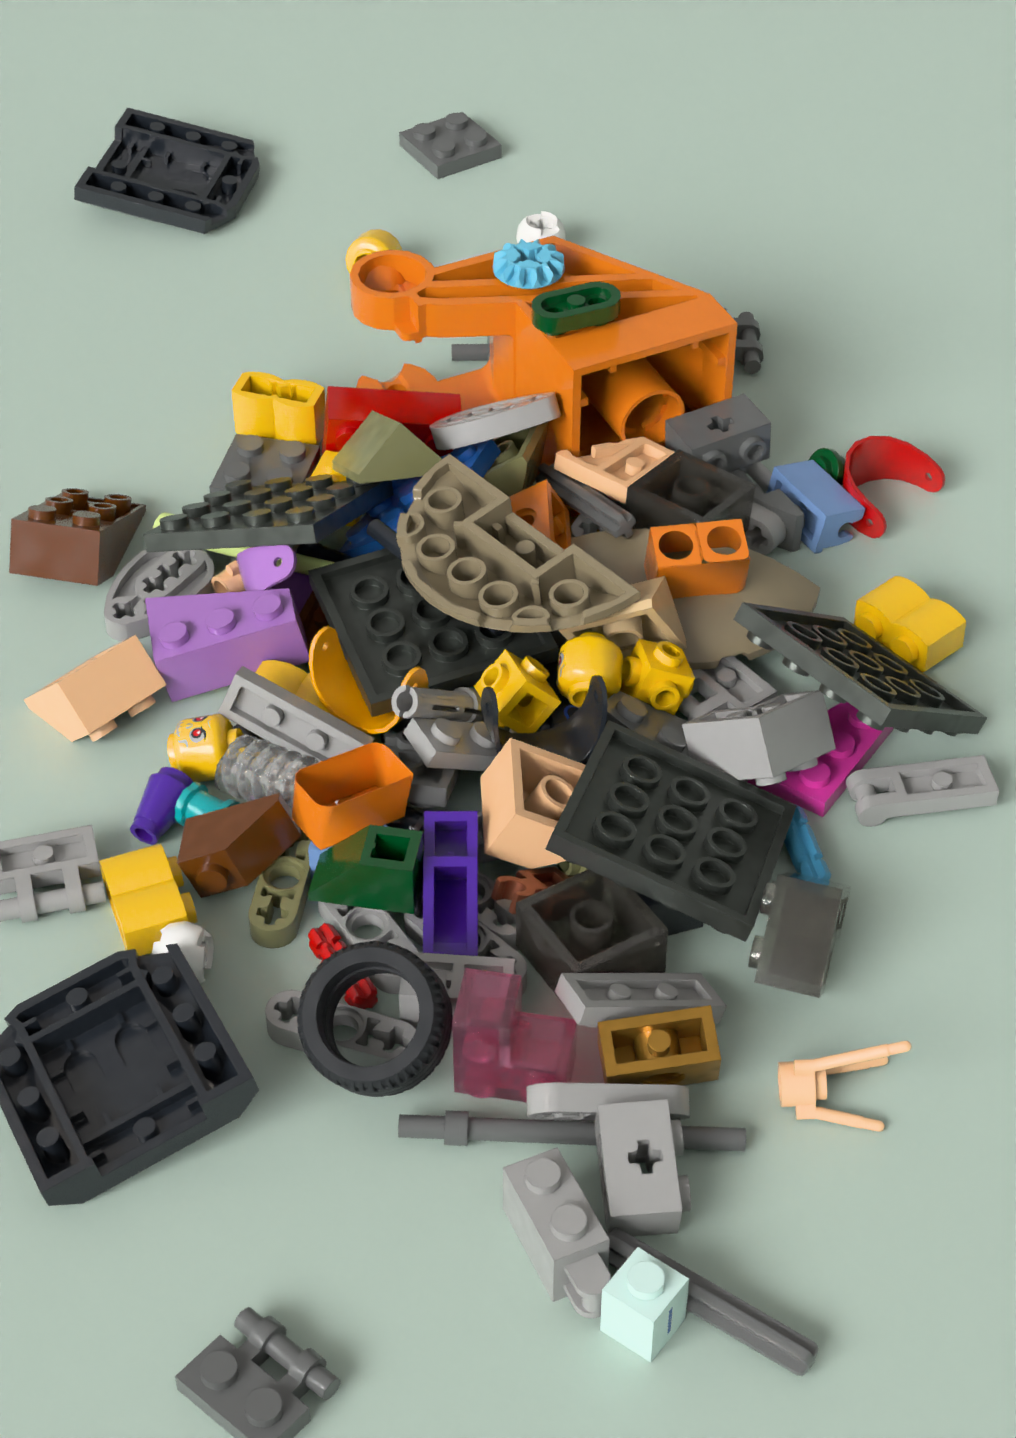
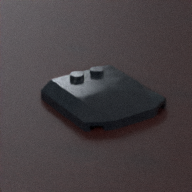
(171, 173)
(117, 1073)

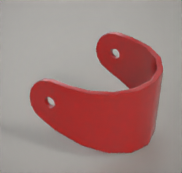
(886, 458)

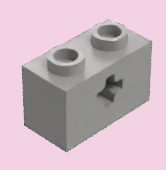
(641, 1134)

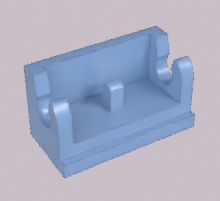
(822, 501)

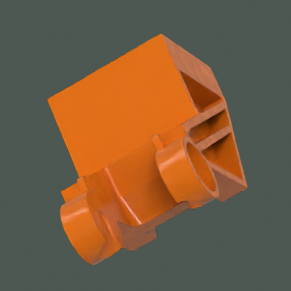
(611, 381)

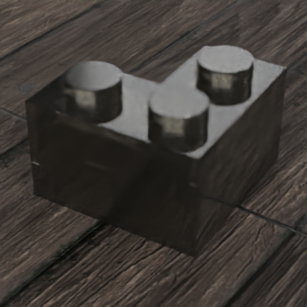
(799, 933)

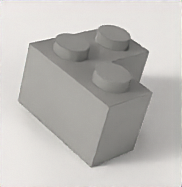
(763, 738)

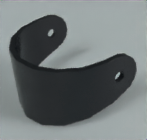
(571, 738)

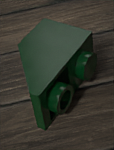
(372, 870)

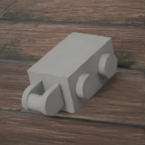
(558, 1230)

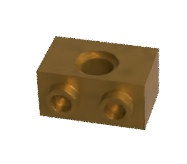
(660, 1048)

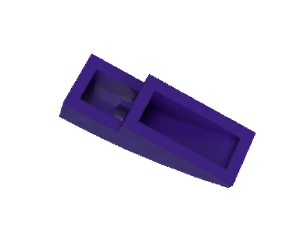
(450, 883)

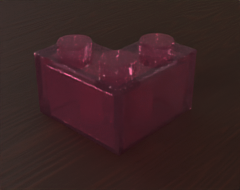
(500, 1046)

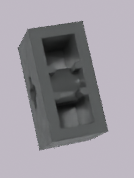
(723, 433)

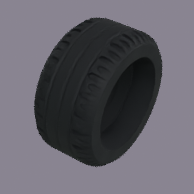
(325, 991)

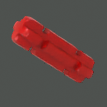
(325, 942)

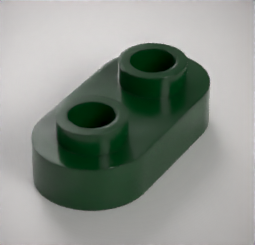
(575, 307)

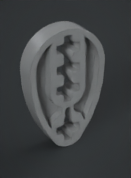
(494, 420)
(144, 578)

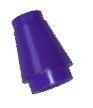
(158, 804)

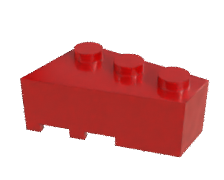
(414, 409)

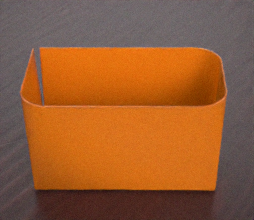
(688, 575)
(369, 787)

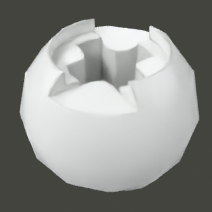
(540, 226)
(194, 943)

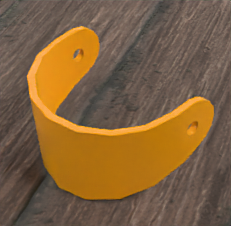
(338, 689)

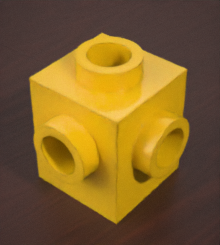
(657, 675)
(520, 691)

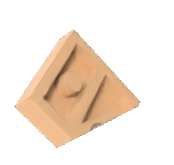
(613, 465)

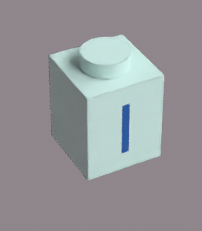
(644, 1304)

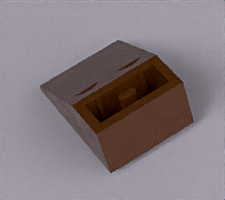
(74, 536)

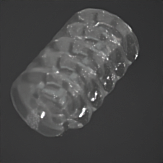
(259, 769)

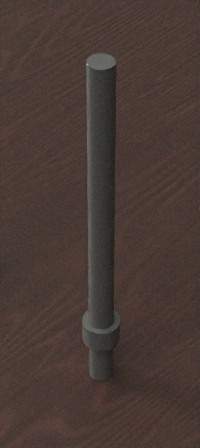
(458, 1128)

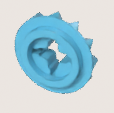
(528, 264)

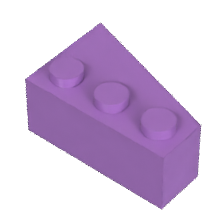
(210, 636)

